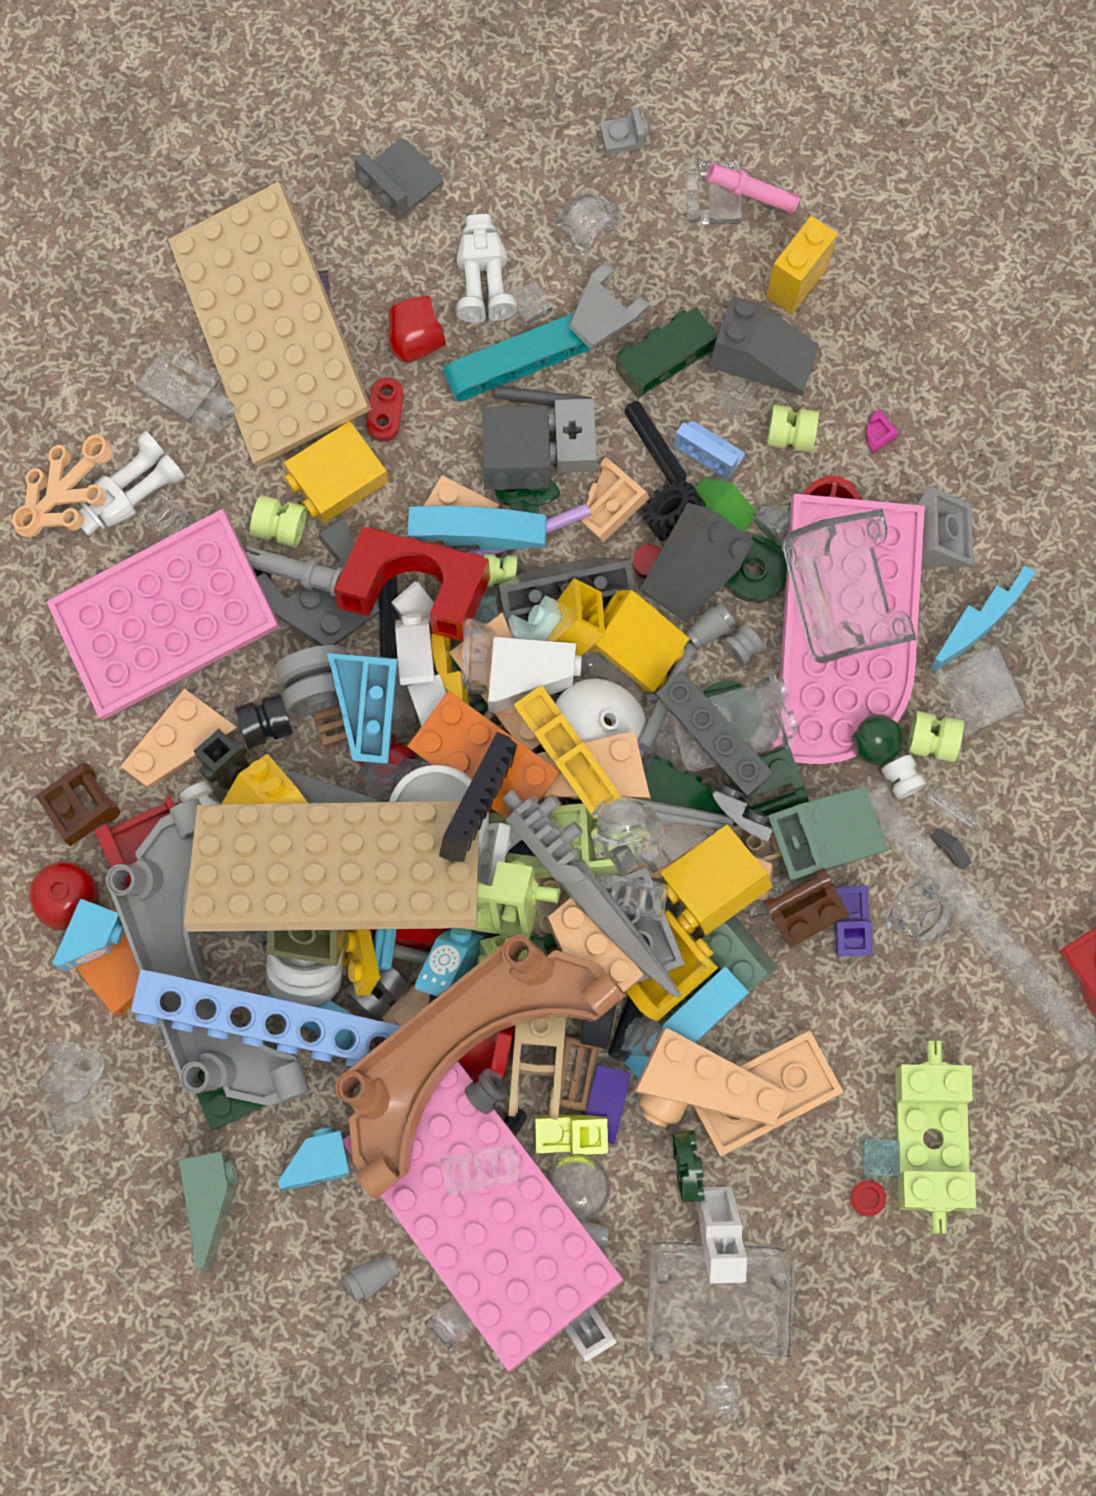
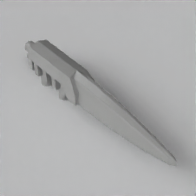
(579, 882)

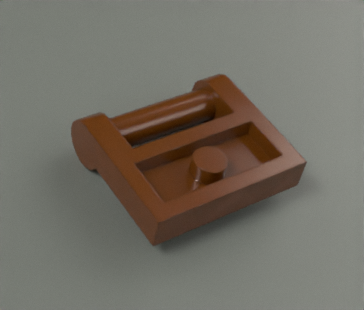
(67, 809)
(811, 913)

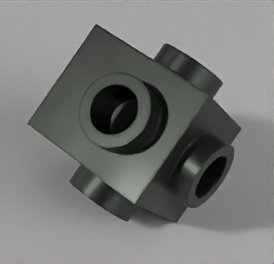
(221, 759)

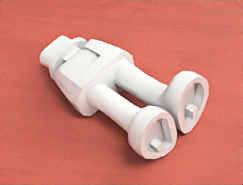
(483, 251)
(120, 504)

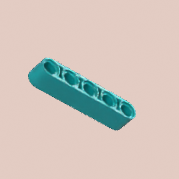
(513, 359)

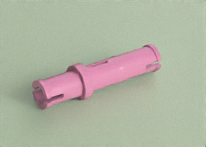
(740, 183)

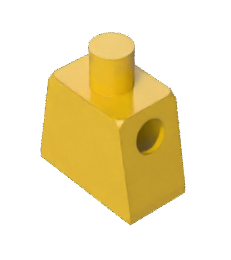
(581, 617)

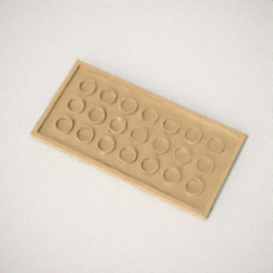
(269, 324)
(328, 868)

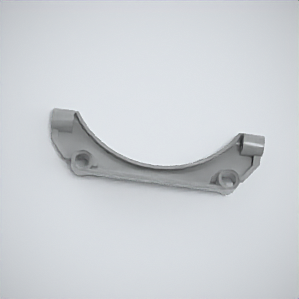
(154, 925)

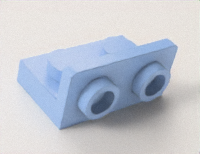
(708, 449)

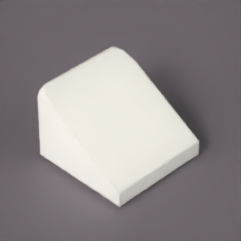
(413, 600)

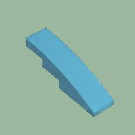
(478, 526)
(977, 624)
(700, 1012)

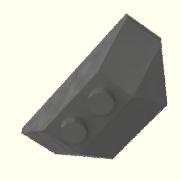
(530, 587)

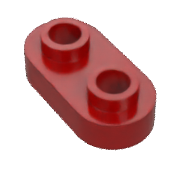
(385, 408)

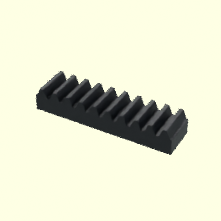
(478, 798)

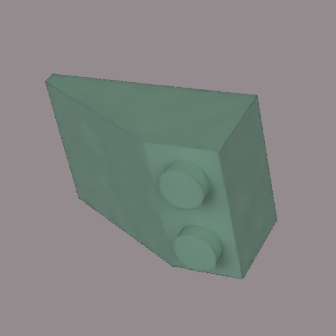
(208, 1199)

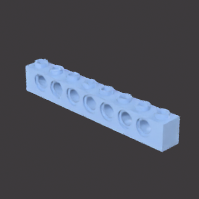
(152, 985)

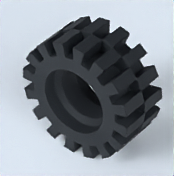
(668, 506)

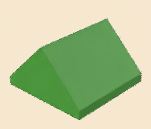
(726, 501)

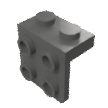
(398, 177)

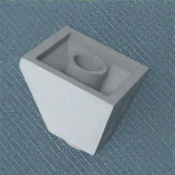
(946, 530)

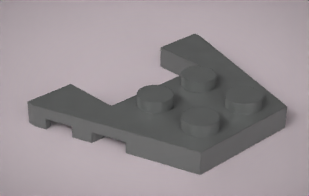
(315, 611)

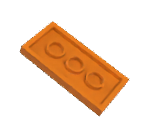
(460, 738)

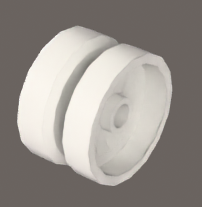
(303, 980)

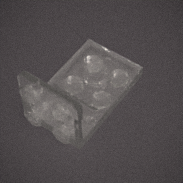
(755, 714)

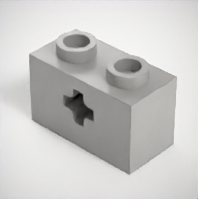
(574, 417)

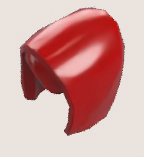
(414, 329)

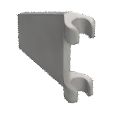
(599, 313)

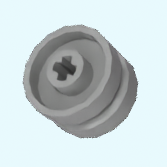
(308, 680)

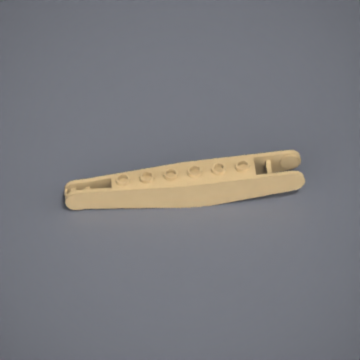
(541, 1031)

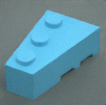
(367, 702)

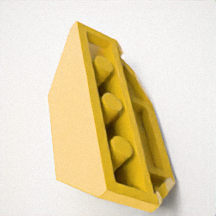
(263, 784)

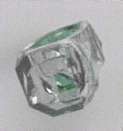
(773, 521)

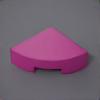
(879, 432)

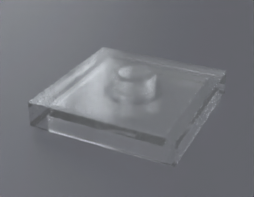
(982, 691)

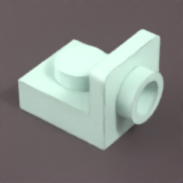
(540, 621)

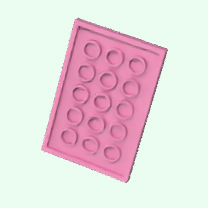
(163, 614)

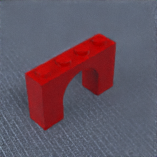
(383, 555)

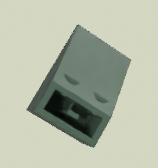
(827, 833)
(739, 953)

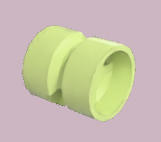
(792, 428)
(278, 521)
(935, 736)

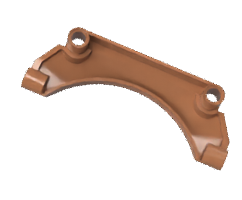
(412, 1061)

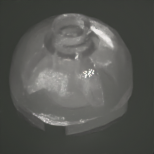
(580, 1183)

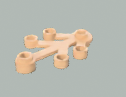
(60, 489)

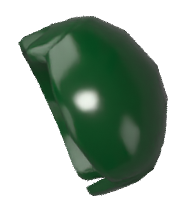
(877, 739)

